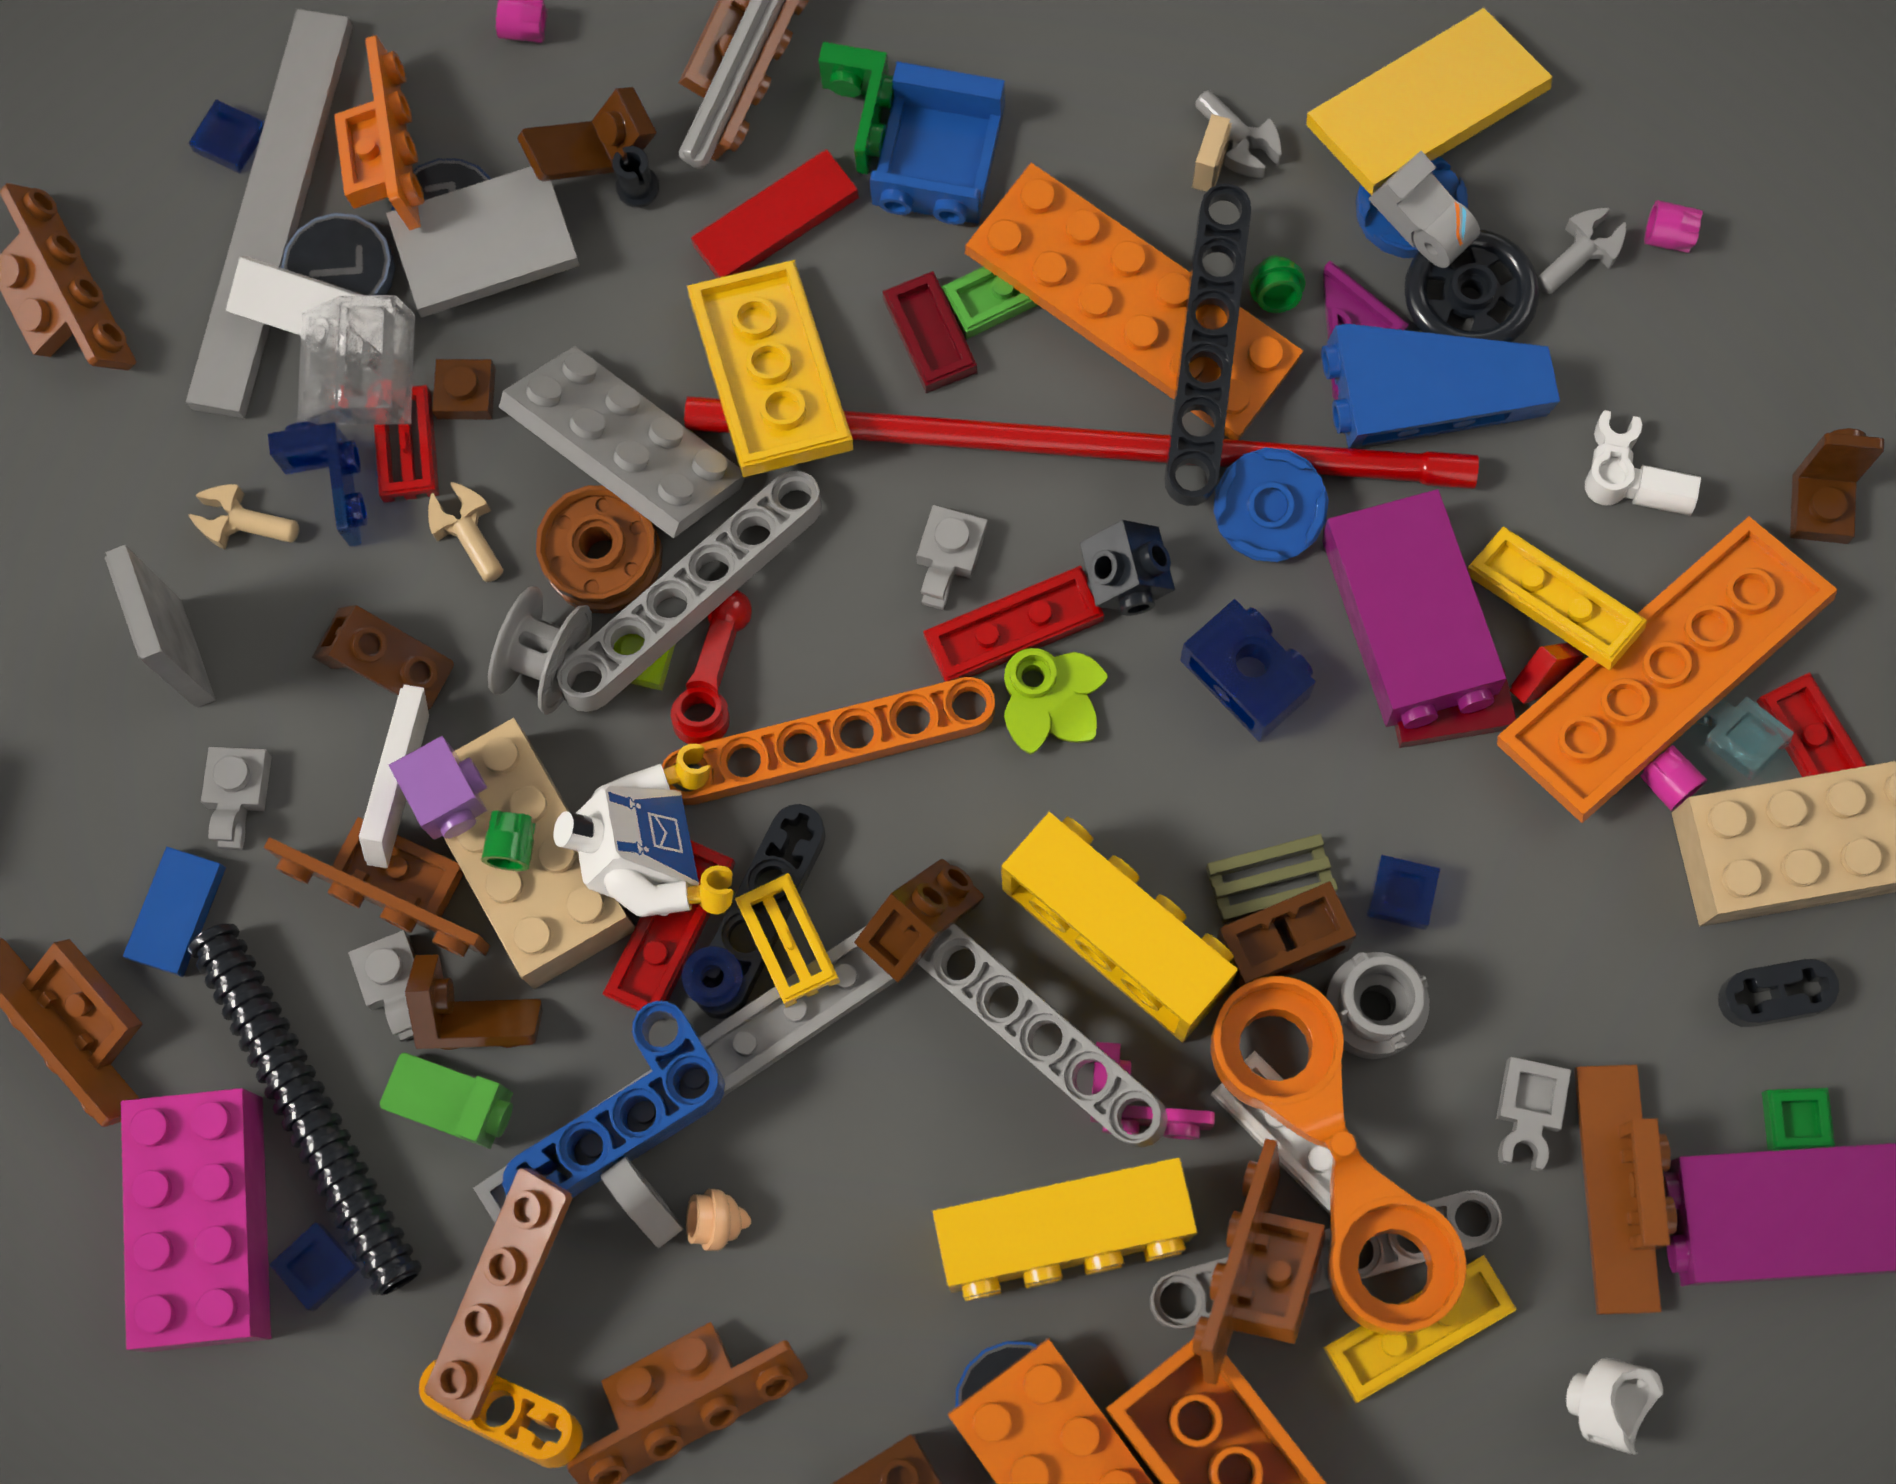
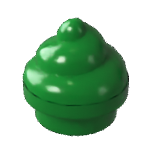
(1277, 284)

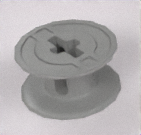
(536, 647)

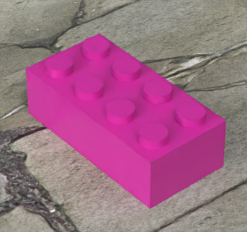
(195, 1220)

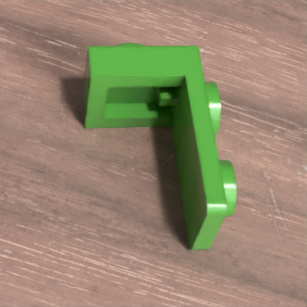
(448, 1100)

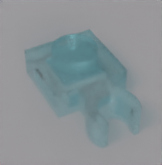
(1745, 735)

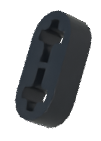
(1781, 1006)

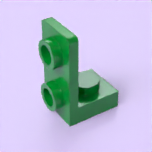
(858, 72)

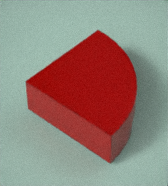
(1545, 670)

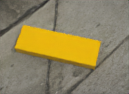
(1557, 598)
(1374, 1360)

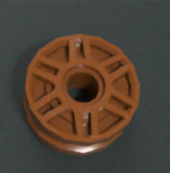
(576, 525)

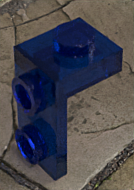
(314, 446)

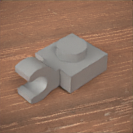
(948, 548)
(233, 785)
(383, 977)

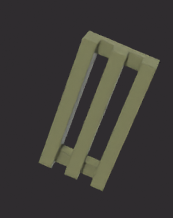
(1221, 890)

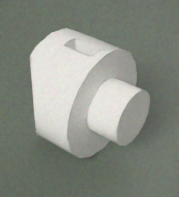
(1613, 1402)

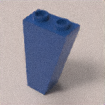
(1431, 383)

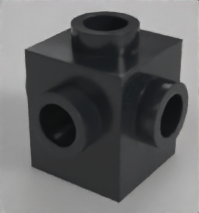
(1127, 567)

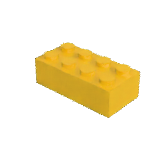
(1118, 925)
(1064, 1227)

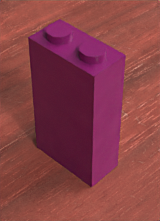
(1413, 610)
(1783, 1214)

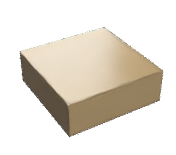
(1212, 153)

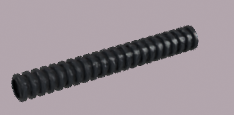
(304, 1108)

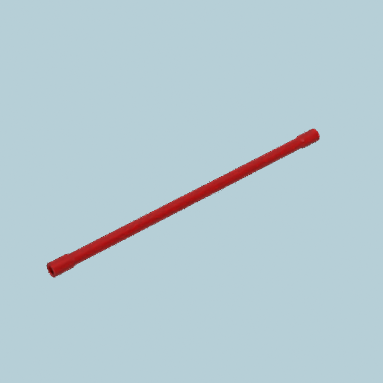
(1426, 468)

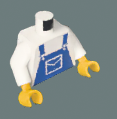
(639, 844)

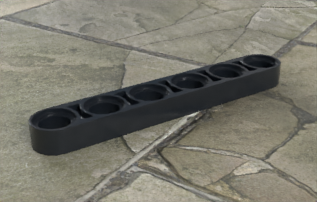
(1203, 342)

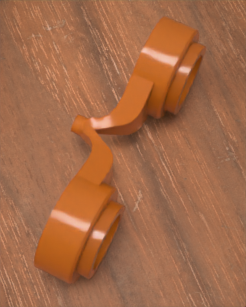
(1360, 1196)

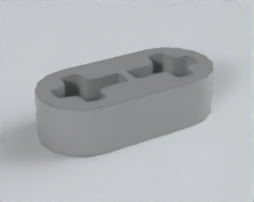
(641, 1202)

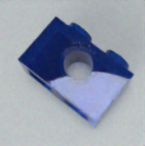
(1254, 701)

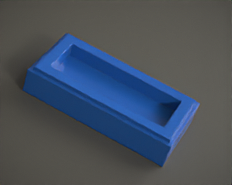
(174, 911)

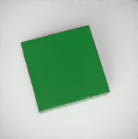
(1797, 1119)

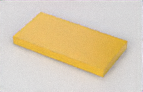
(1429, 99)
(769, 368)

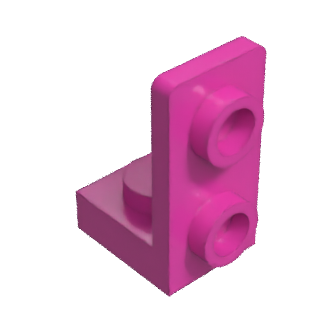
(1180, 1123)

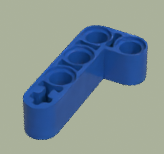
(610, 1117)

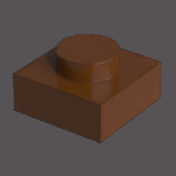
(464, 389)

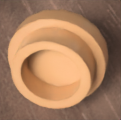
(714, 1219)

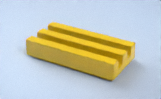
(808, 984)

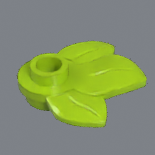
(1058, 704)

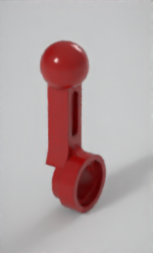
(705, 682)

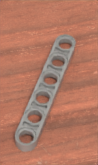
(684, 583)
(1021, 1026)
(1385, 1249)

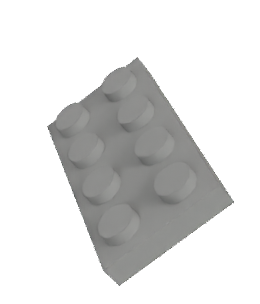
(622, 441)

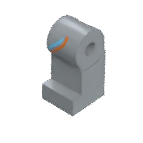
(1426, 212)

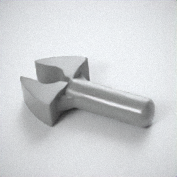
(1242, 138)
(1583, 249)

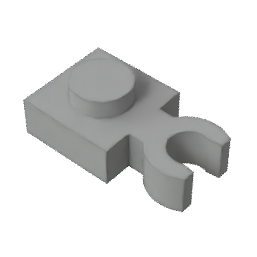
(1533, 1100)

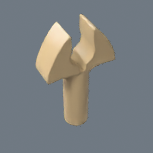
(240, 519)
(466, 530)

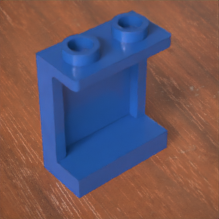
(938, 144)

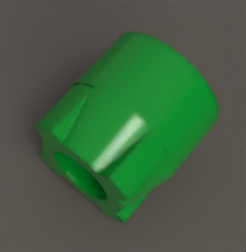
(509, 841)

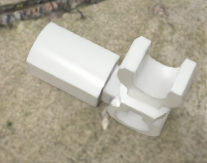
(1615, 477)

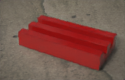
(409, 486)

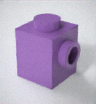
(440, 788)

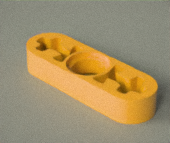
(514, 1433)

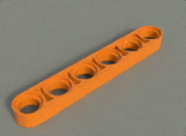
(831, 751)

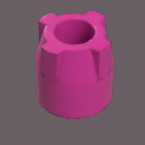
(521, 20)
(1673, 226)
(1673, 778)

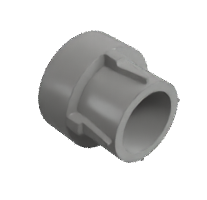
(1401, 987)

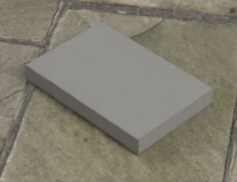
(483, 241)
(159, 626)

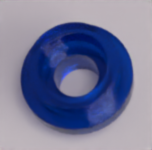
(709, 958)

